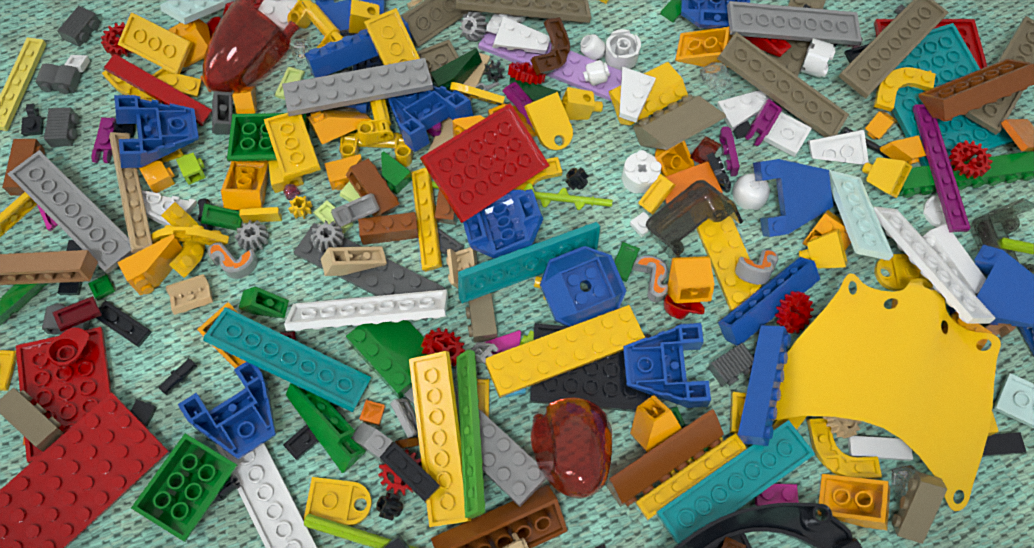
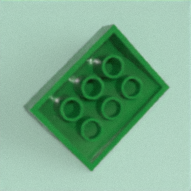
(250, 137)
(388, 350)
(184, 487)

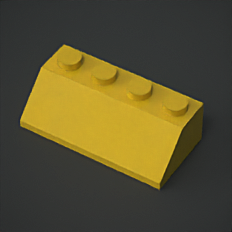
(667, 89)

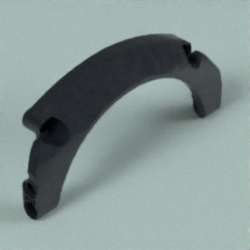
(787, 519)

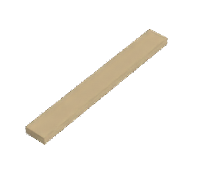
(447, 125)
(131, 198)

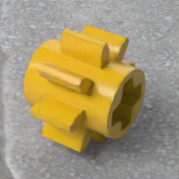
(302, 211)

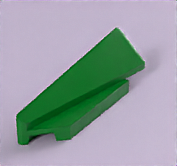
(17, 298)
(327, 426)

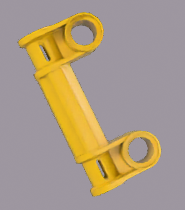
(308, 11)
(374, 130)
(350, 147)

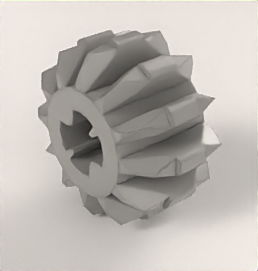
(473, 26)
(252, 236)
(319, 236)

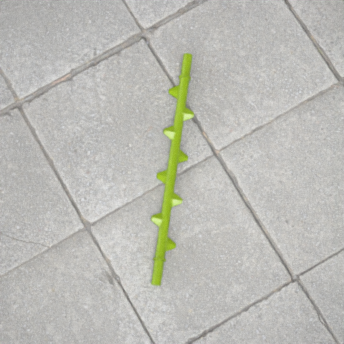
(563, 196)

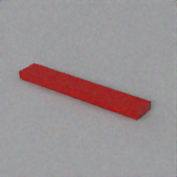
(155, 87)

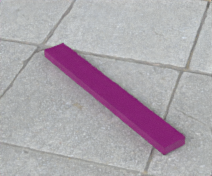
(941, 170)

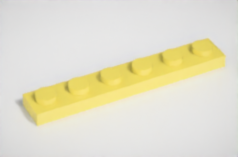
(19, 80)

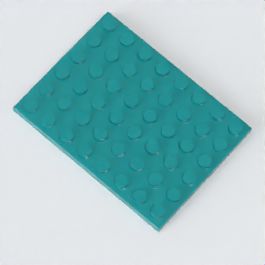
(949, 58)

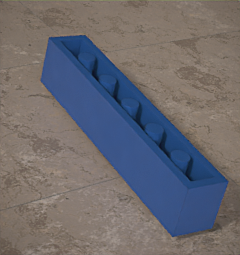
(342, 53)
(762, 305)
(764, 385)

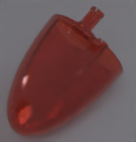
(244, 47)
(573, 446)

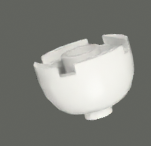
(750, 193)

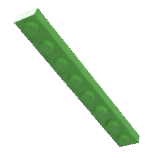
(470, 435)

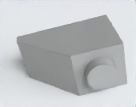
(372, 440)

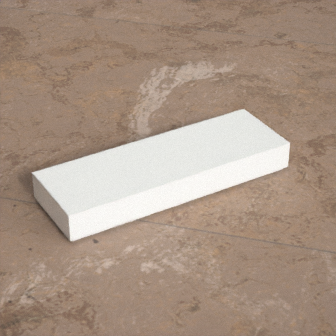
(879, 447)

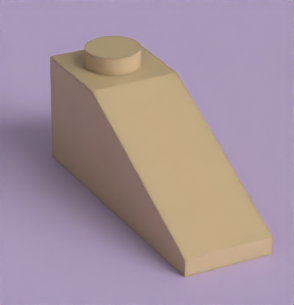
(348, 260)

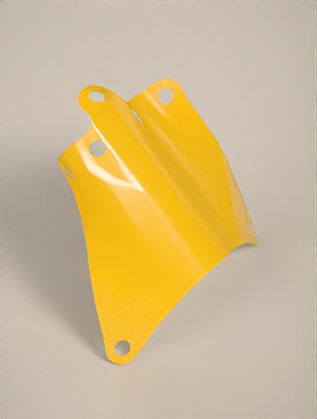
(898, 375)

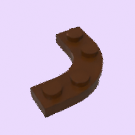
(559, 50)

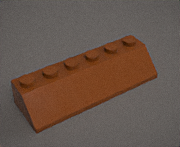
(978, 89)
(665, 458)
(534, 521)

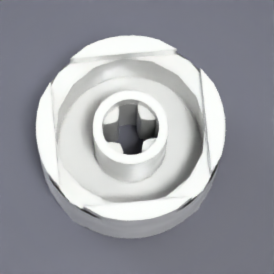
(622, 49)
(817, 58)
(640, 172)

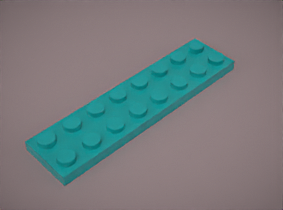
(522, 263)
(287, 359)
(736, 482)

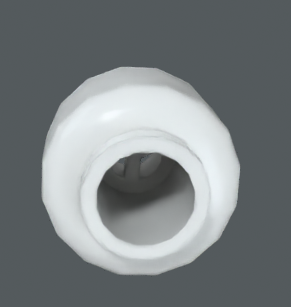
(592, 47)
(596, 72)

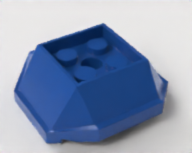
(707, 13)
(505, 224)
(563, 291)

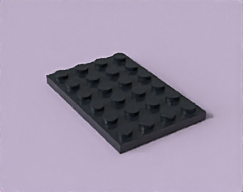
(598, 382)

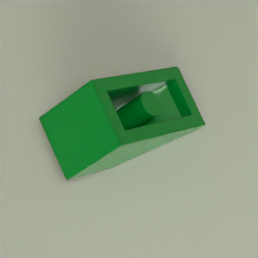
(394, 173)
(263, 303)

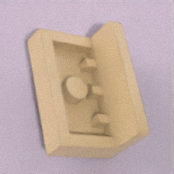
(459, 261)
(189, 294)

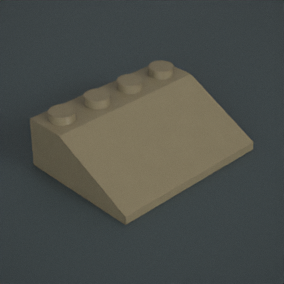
(677, 122)

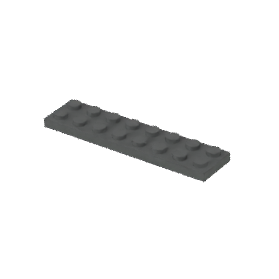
(379, 280)

